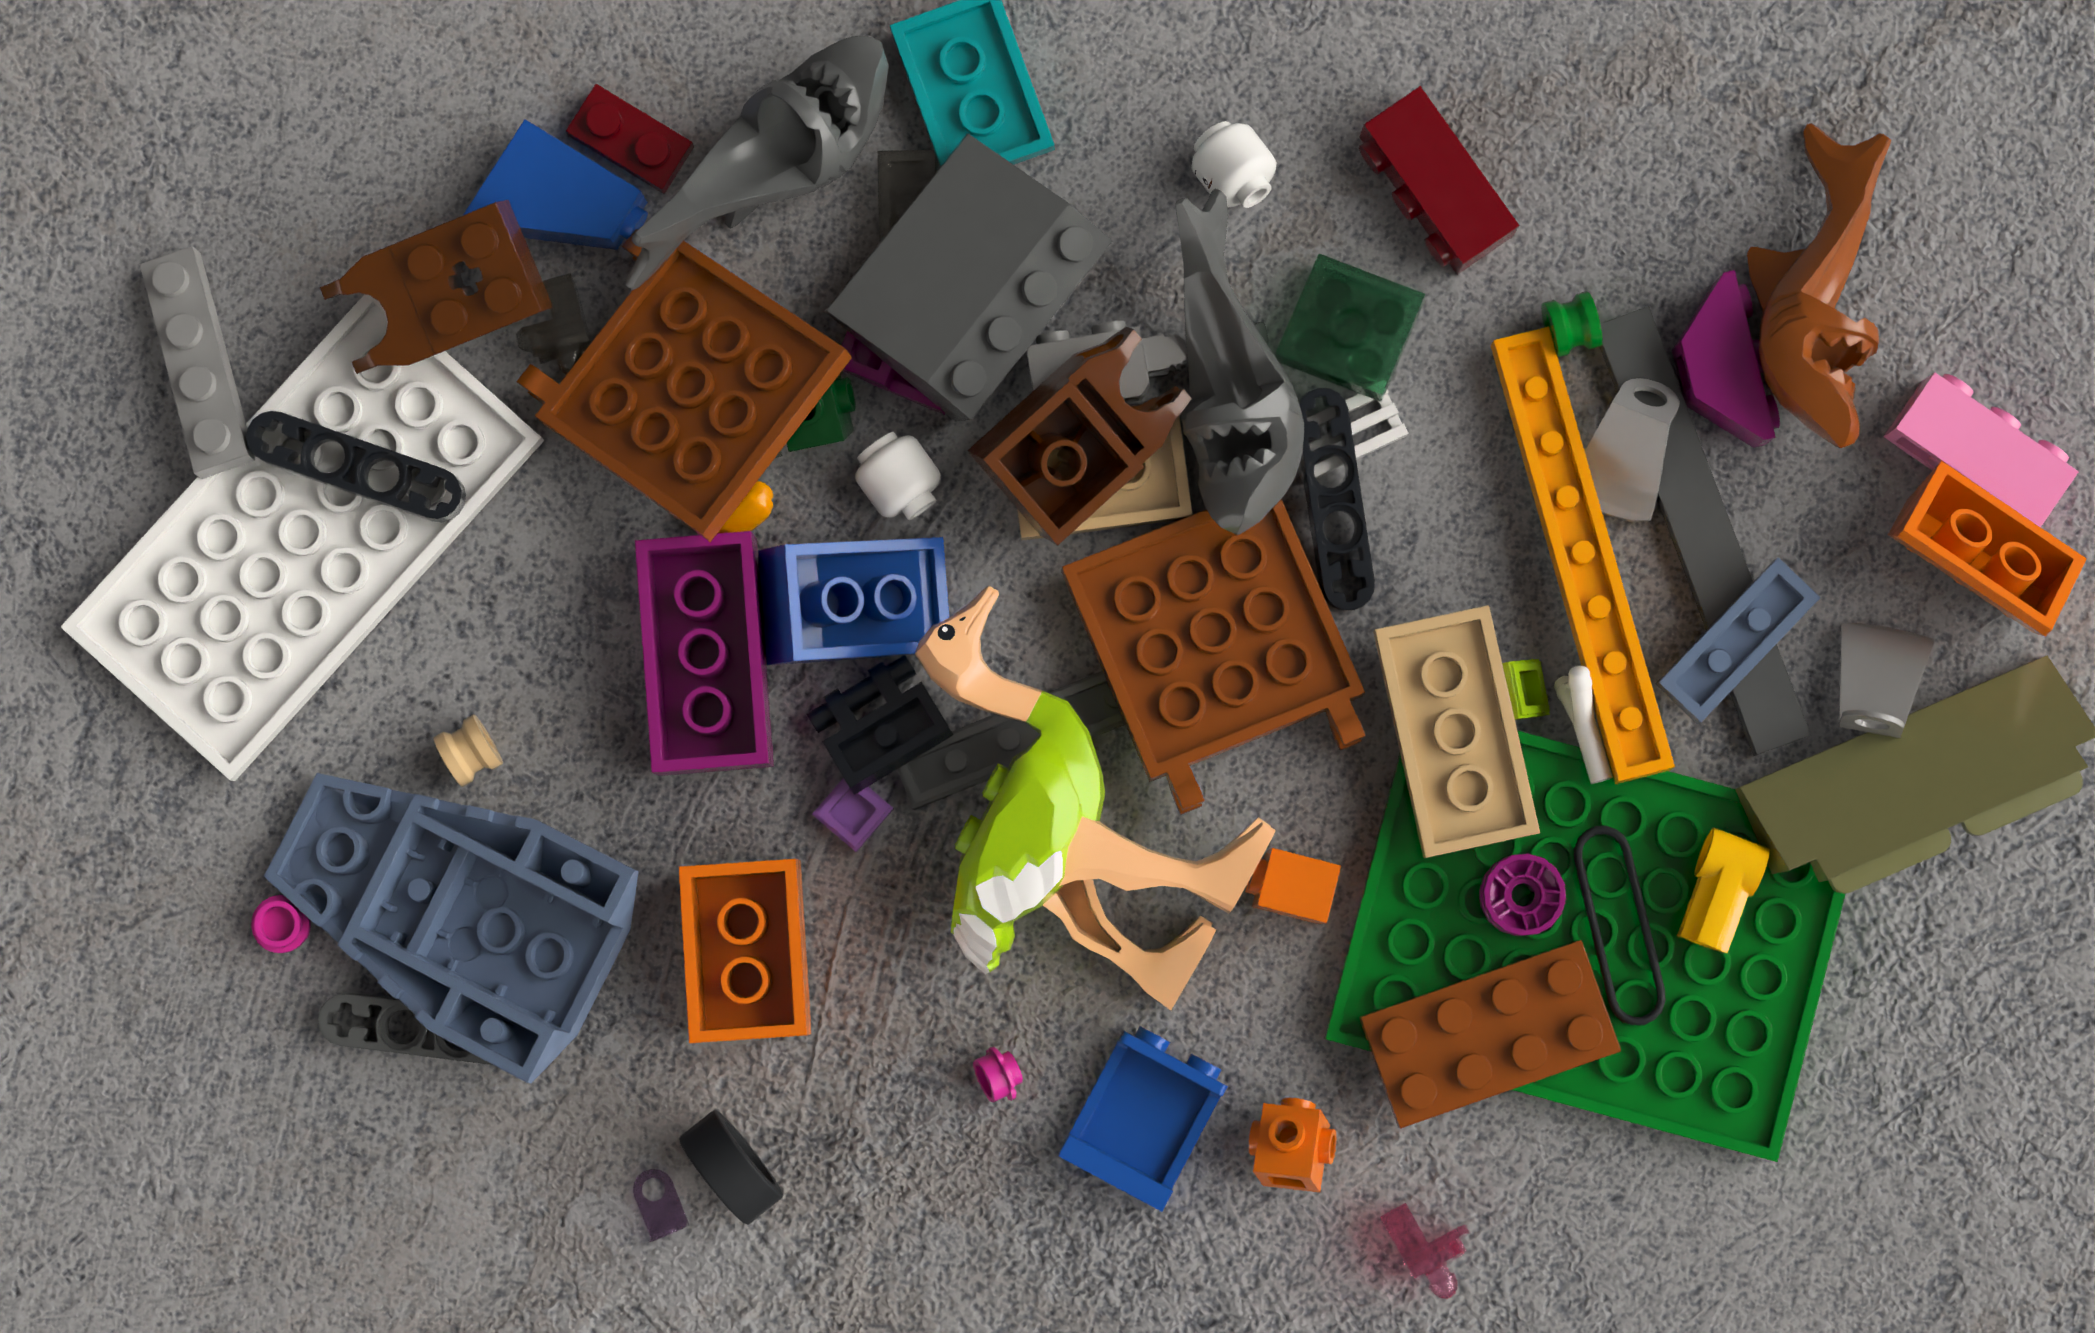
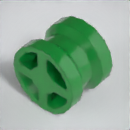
(1573, 323)

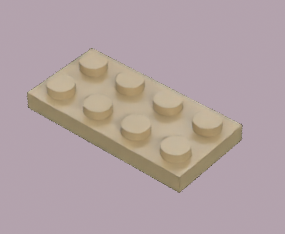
(1456, 731)

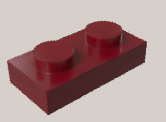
(630, 138)

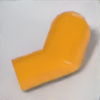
(751, 511)

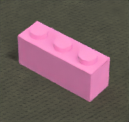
(1982, 445)

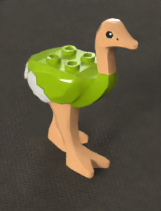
(1045, 831)

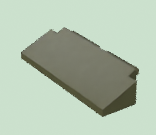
(1891, 799)

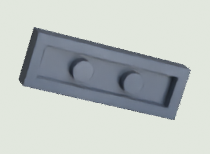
(1737, 640)

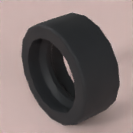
(730, 1167)

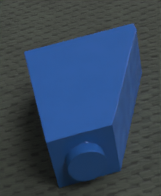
(561, 193)

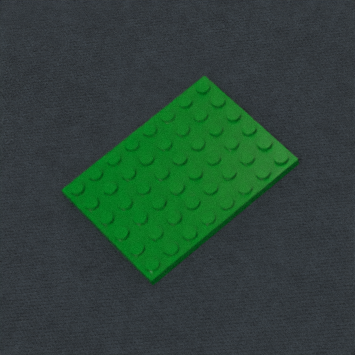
(1732, 1023)

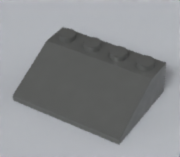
(968, 278)

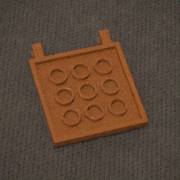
(690, 388)
(1213, 642)

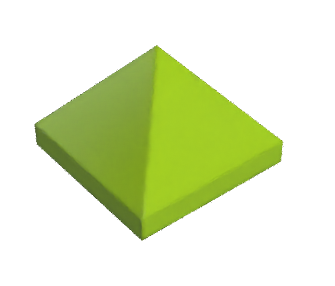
(1526, 688)

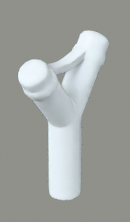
(1577, 699)

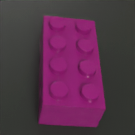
(704, 654)

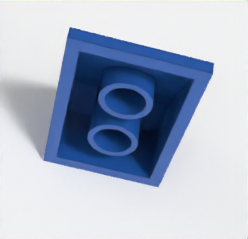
(851, 598)

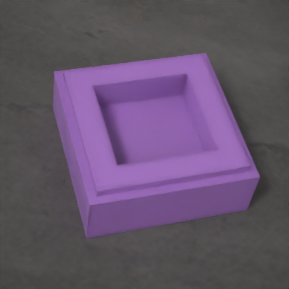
(852, 816)

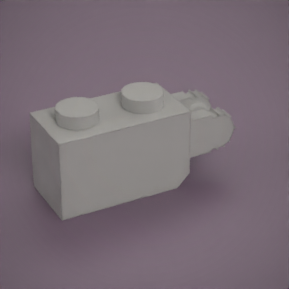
(1150, 359)

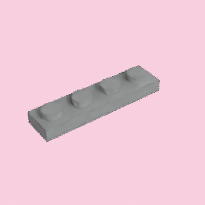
(197, 362)

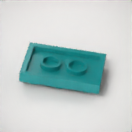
(972, 80)

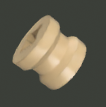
(467, 750)

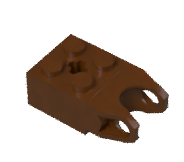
(424, 289)
(1098, 434)

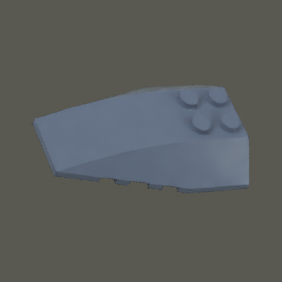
(461, 913)

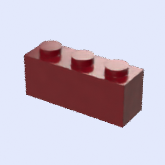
(1436, 181)

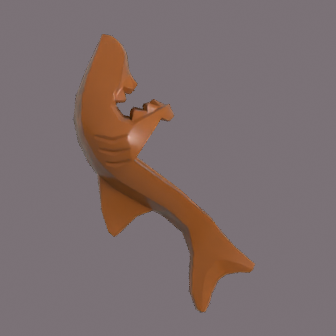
(1801, 333)

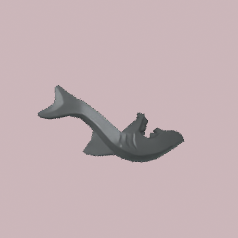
(781, 147)
(1242, 402)

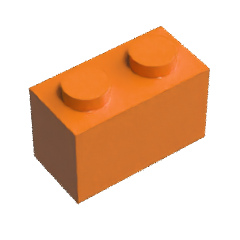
(1294, 885)

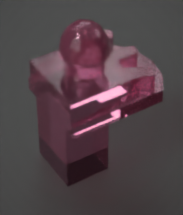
(1423, 1257)

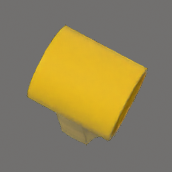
(1727, 874)

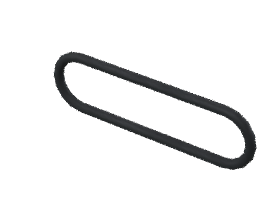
(1655, 1012)

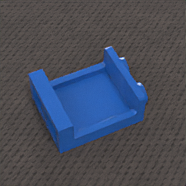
(1143, 1117)

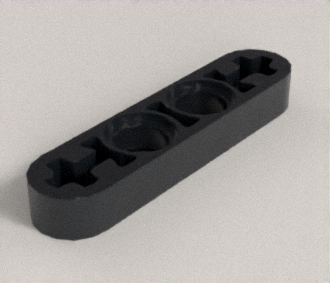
(357, 463)
(1343, 498)

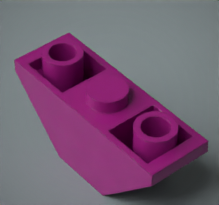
(1722, 365)

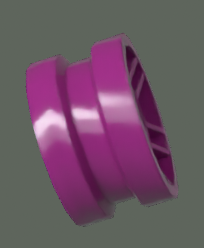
(1539, 877)

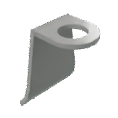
(1630, 451)
(1879, 676)

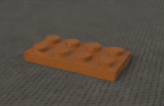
(1490, 1034)

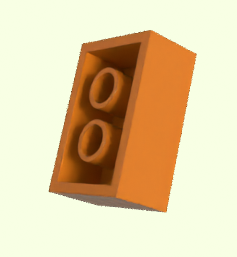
(744, 950)

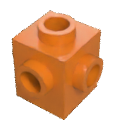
(1292, 1145)

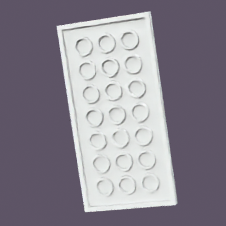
(277, 578)

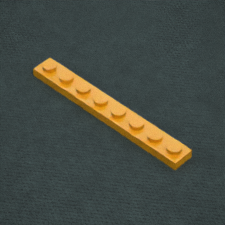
(1582, 555)

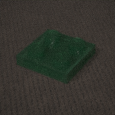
(1350, 327)

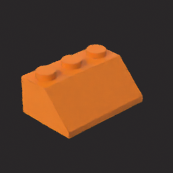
(1988, 548)

